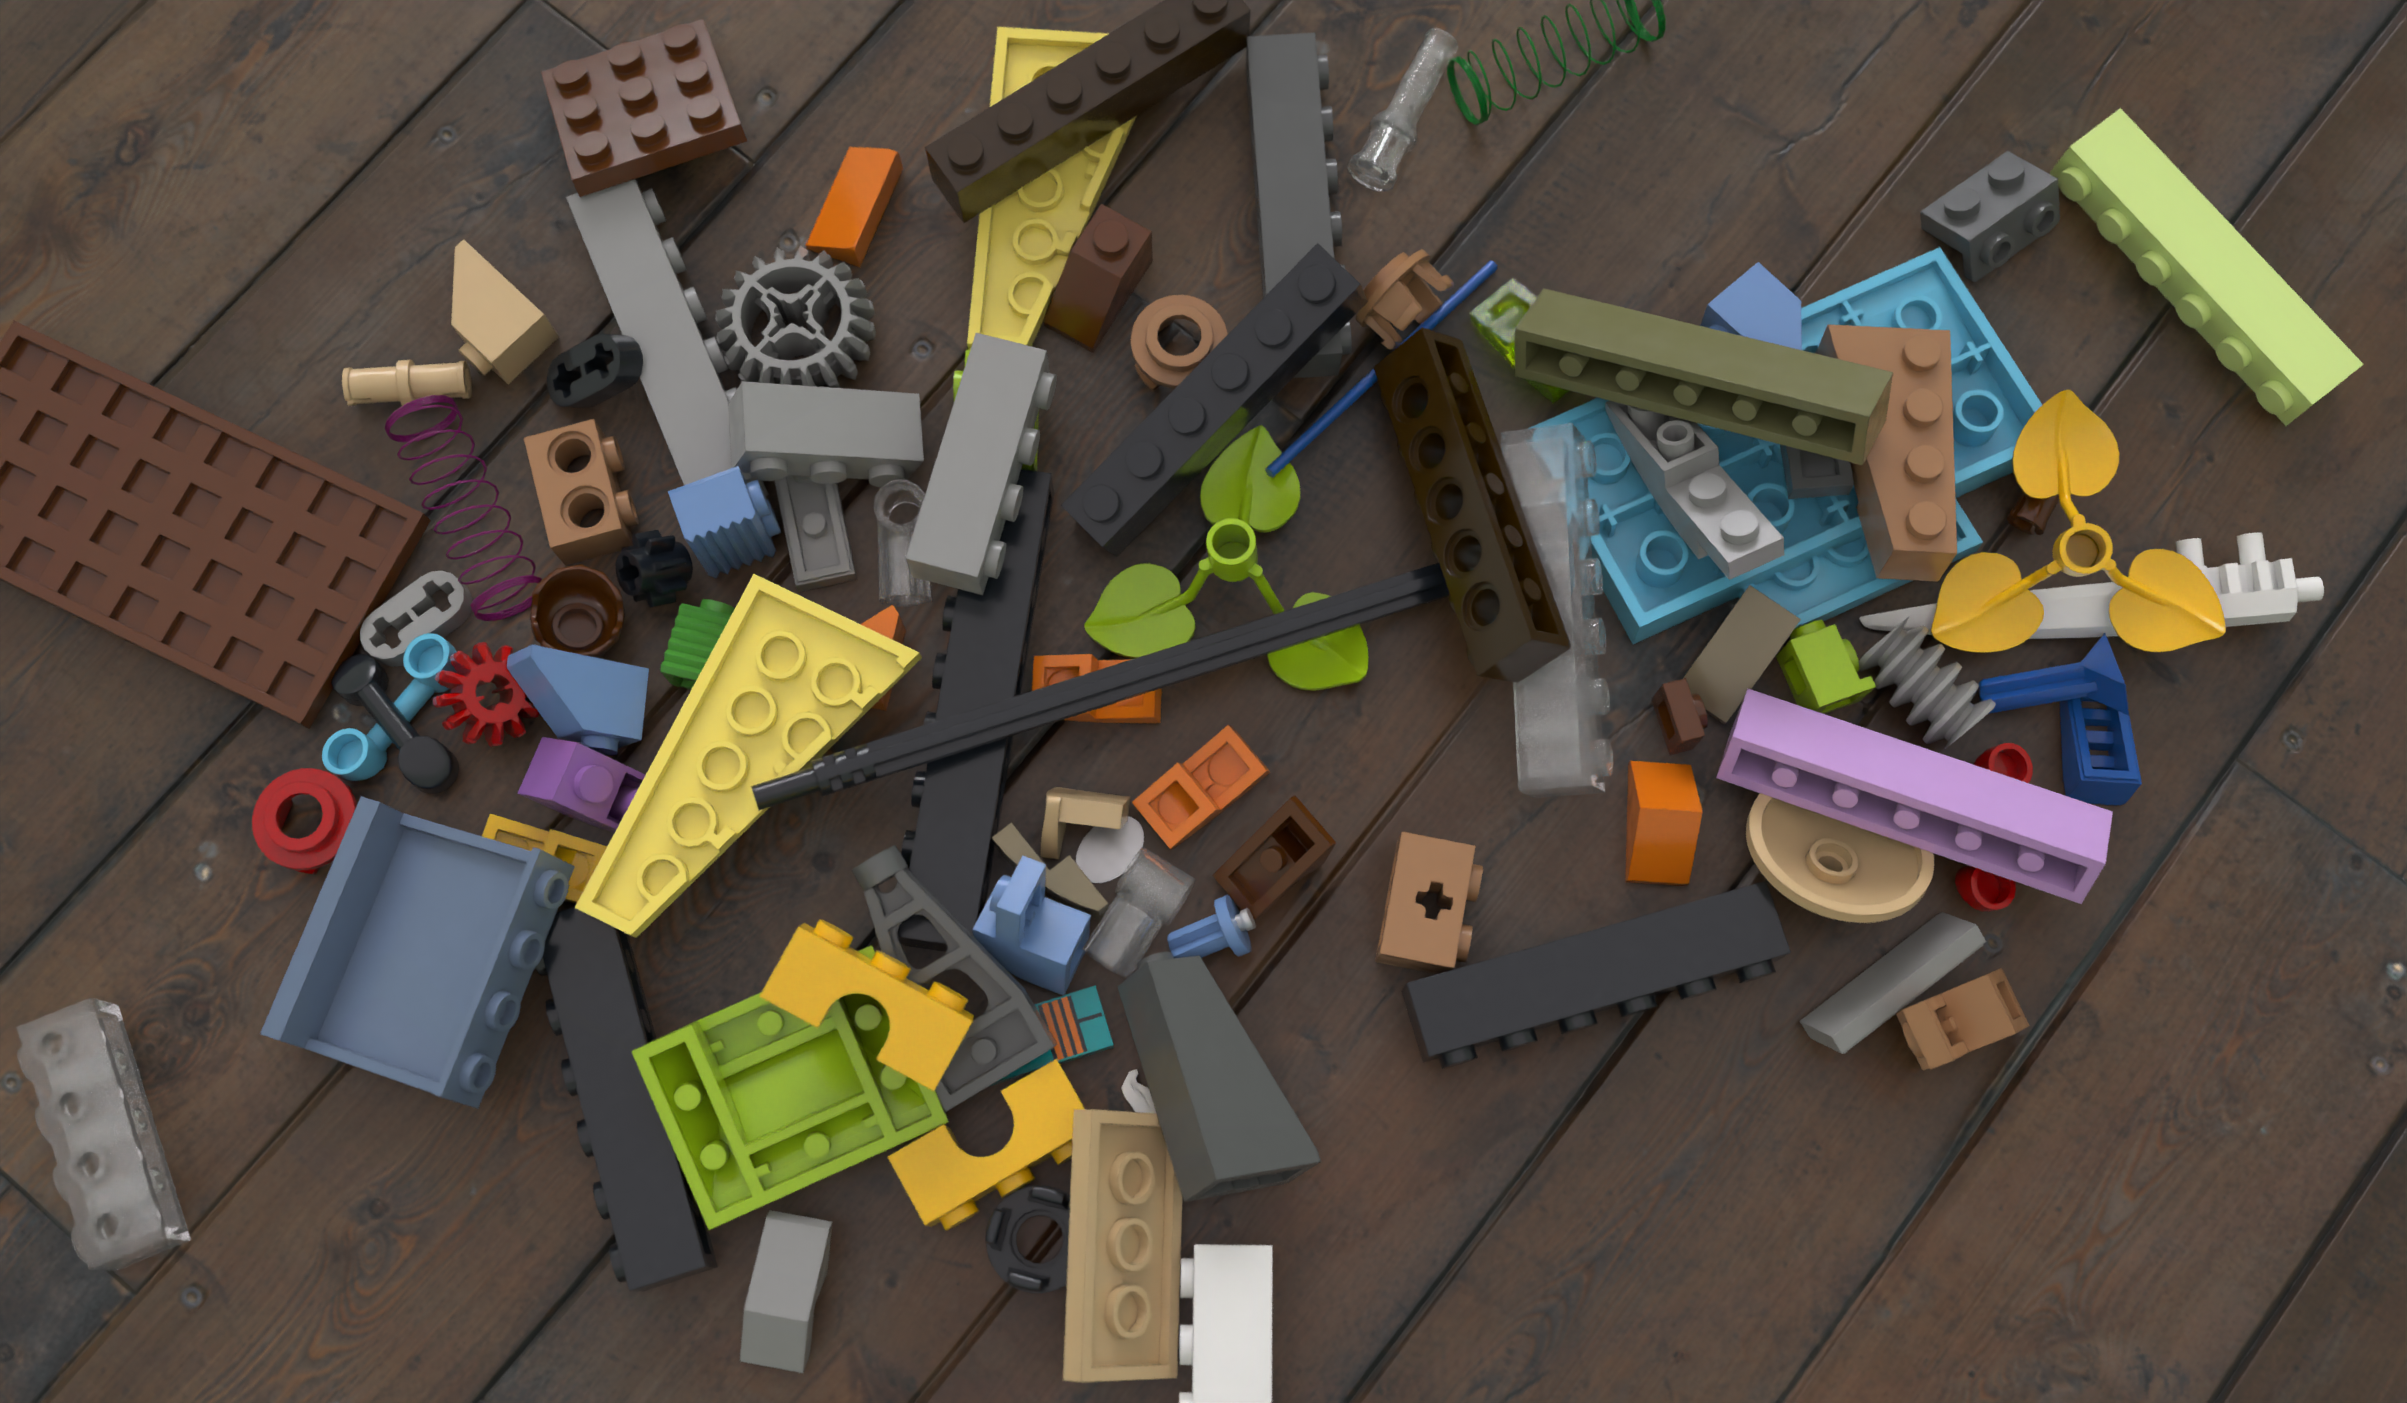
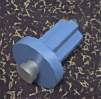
(1215, 932)

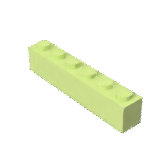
(2204, 267)

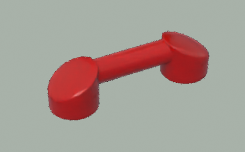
(1977, 887)

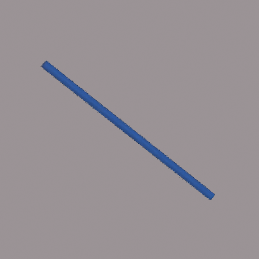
(1371, 378)

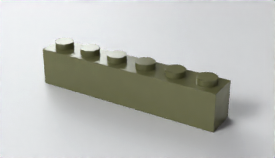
(1703, 375)

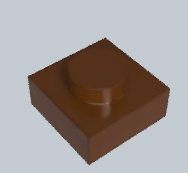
(1680, 716)

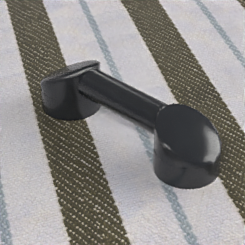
(421, 758)

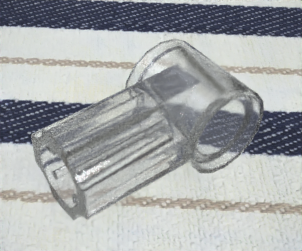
(895, 578)
(1145, 900)

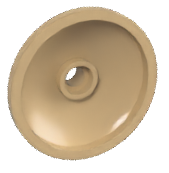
(1835, 865)

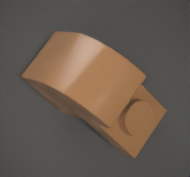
(1962, 1020)

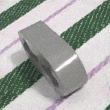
(414, 614)

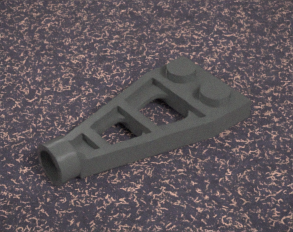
(1009, 1029)

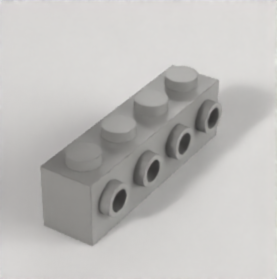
(980, 464)

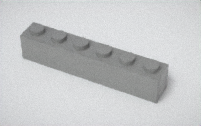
(663, 318)

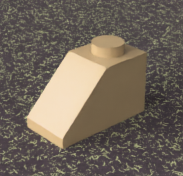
(495, 318)

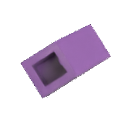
(580, 783)

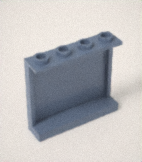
(419, 952)

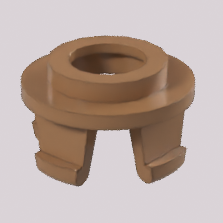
(1402, 296)
(1152, 361)

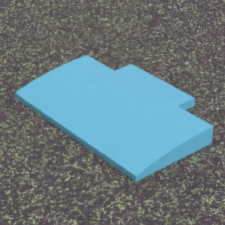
(1826, 560)

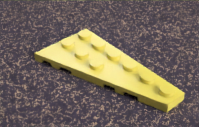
(1032, 231)
(763, 707)

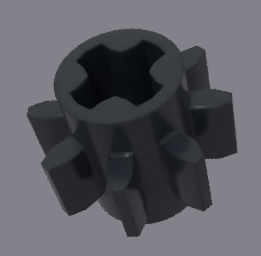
(654, 568)

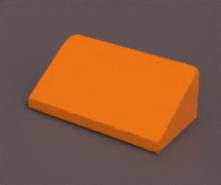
(856, 204)

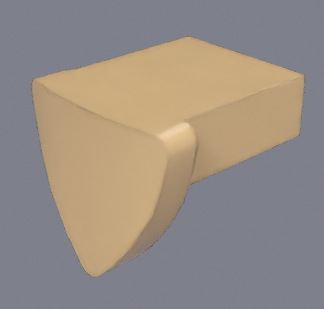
(1082, 808)

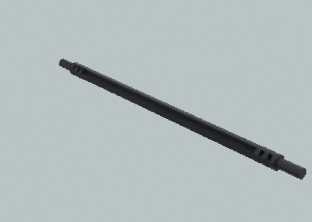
(1105, 686)

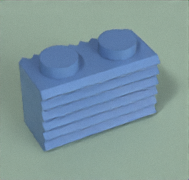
(725, 520)

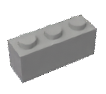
(824, 433)

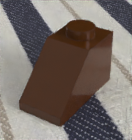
(1099, 277)

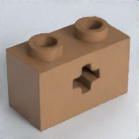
(1421, 867)

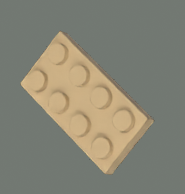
(1122, 1250)

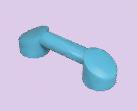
(360, 756)

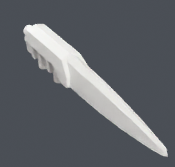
(2247, 592)

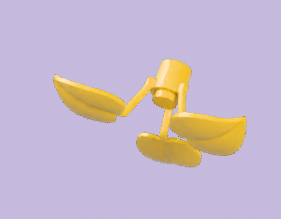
(2162, 600)

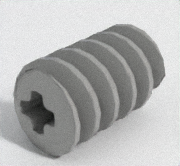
(1925, 684)

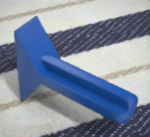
(2093, 677)

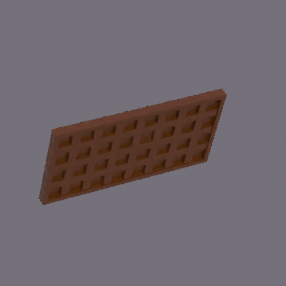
(187, 528)

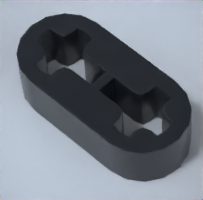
(591, 360)

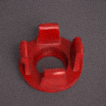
(272, 809)

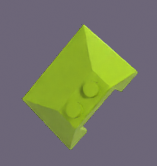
(777, 1103)

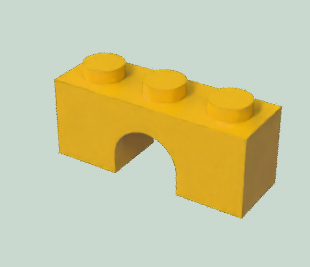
(823, 968)
(948, 1181)

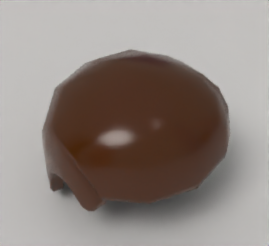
(577, 611)

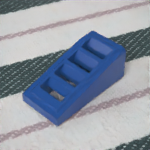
(2097, 777)

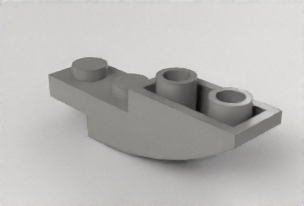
(1694, 490)

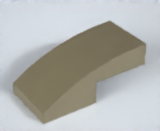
(1739, 652)
(1063, 883)

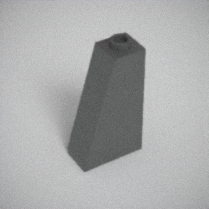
(1209, 1085)

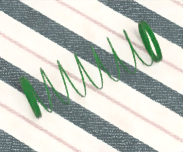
(1481, 95)

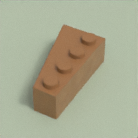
(1910, 470)

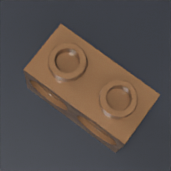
(569, 496)

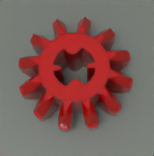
(467, 709)

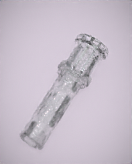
(1394, 130)

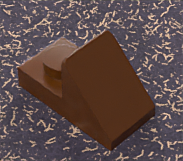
(1275, 858)

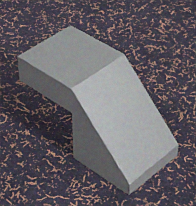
(784, 1291)

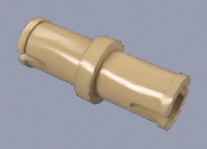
(406, 382)

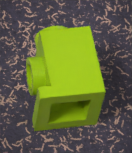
(1822, 668)

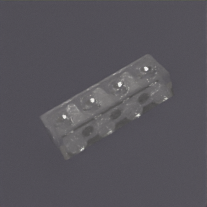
(101, 1135)

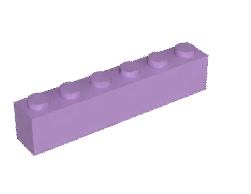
(1917, 796)

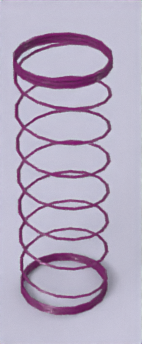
(438, 428)

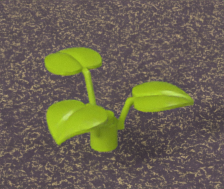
(1144, 603)

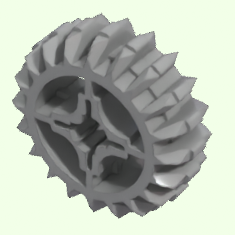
(819, 290)

